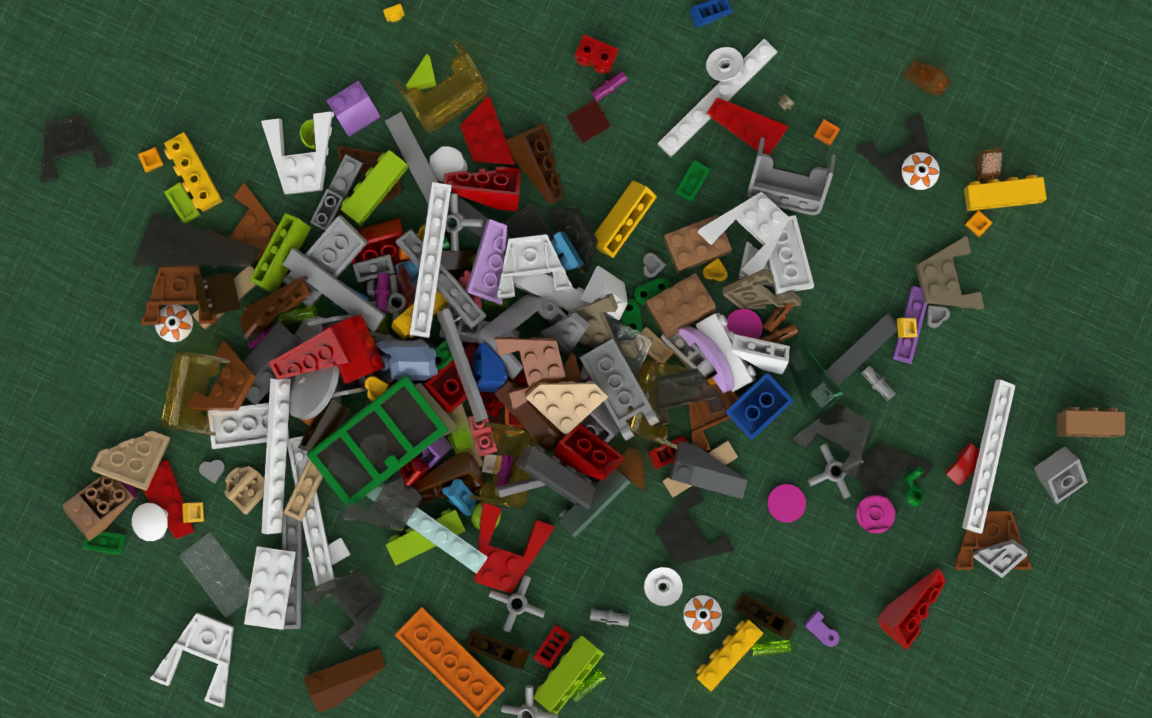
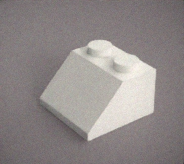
(603, 284)

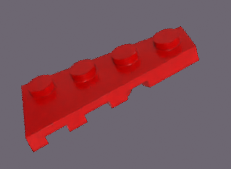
(747, 125)
(316, 353)
(166, 494)

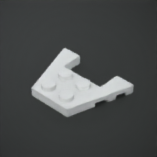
(530, 257)

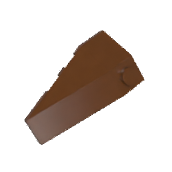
(535, 157)
(261, 313)
(531, 419)
(458, 467)
(338, 682)

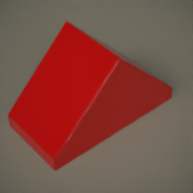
(413, 471)

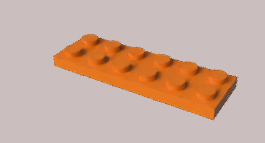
(450, 662)

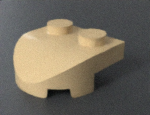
(244, 488)

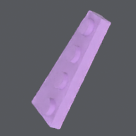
(489, 263)

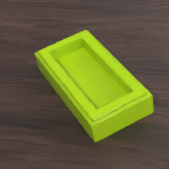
(182, 203)

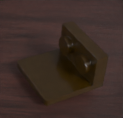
(216, 294)

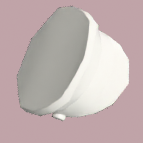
(447, 161)

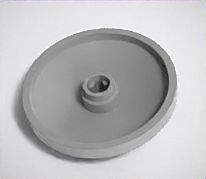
(312, 392)

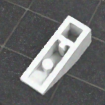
(761, 353)
(689, 355)

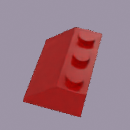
(381, 242)
(359, 347)

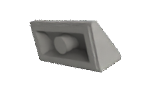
(371, 268)

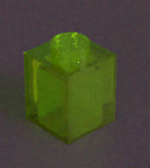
(461, 441)

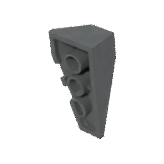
(702, 470)

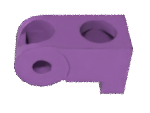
(820, 630)

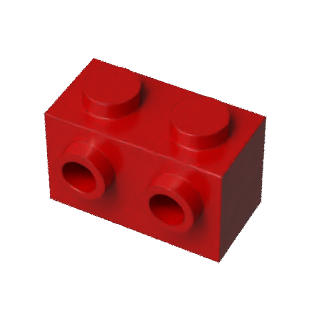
(596, 54)

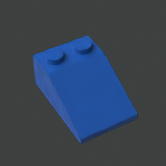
(759, 406)

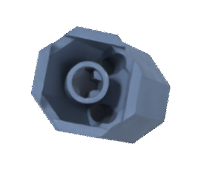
(408, 359)

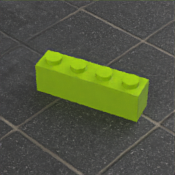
(374, 188)
(270, 269)
(414, 543)
(568, 675)

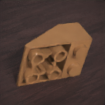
(97, 505)

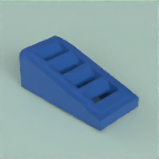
(700, 17)

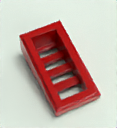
(655, 458)
(556, 629)

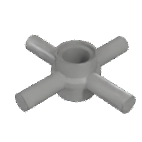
(461, 222)
(394, 295)
(827, 474)
(508, 600)
(529, 707)

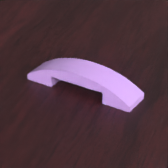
(713, 354)

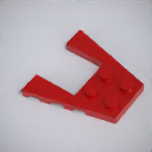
(502, 567)

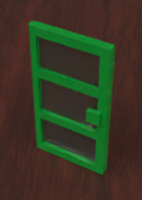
(377, 441)

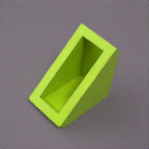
(423, 76)

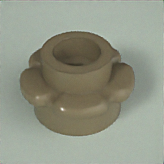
(785, 102)

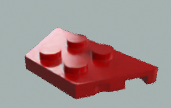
(486, 136)

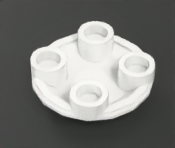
(150, 521)

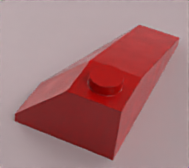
(492, 188)
(447, 386)
(905, 614)

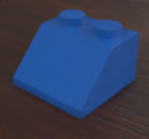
(488, 369)

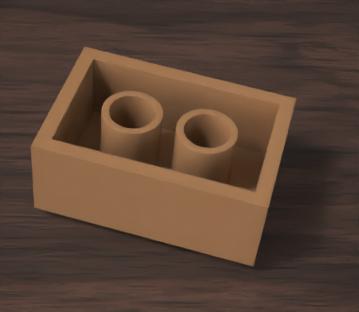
(690, 249)
(681, 306)
(1090, 422)

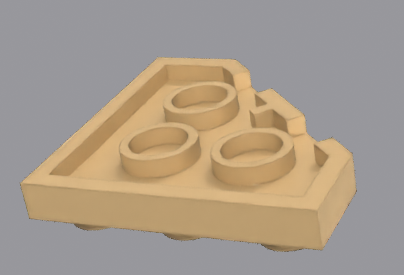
(566, 402)
(133, 459)

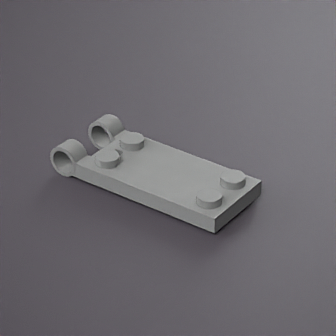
(332, 252)
(613, 374)

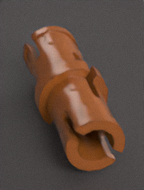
(770, 324)
(780, 335)

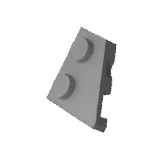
(1001, 557)

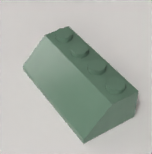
(606, 490)

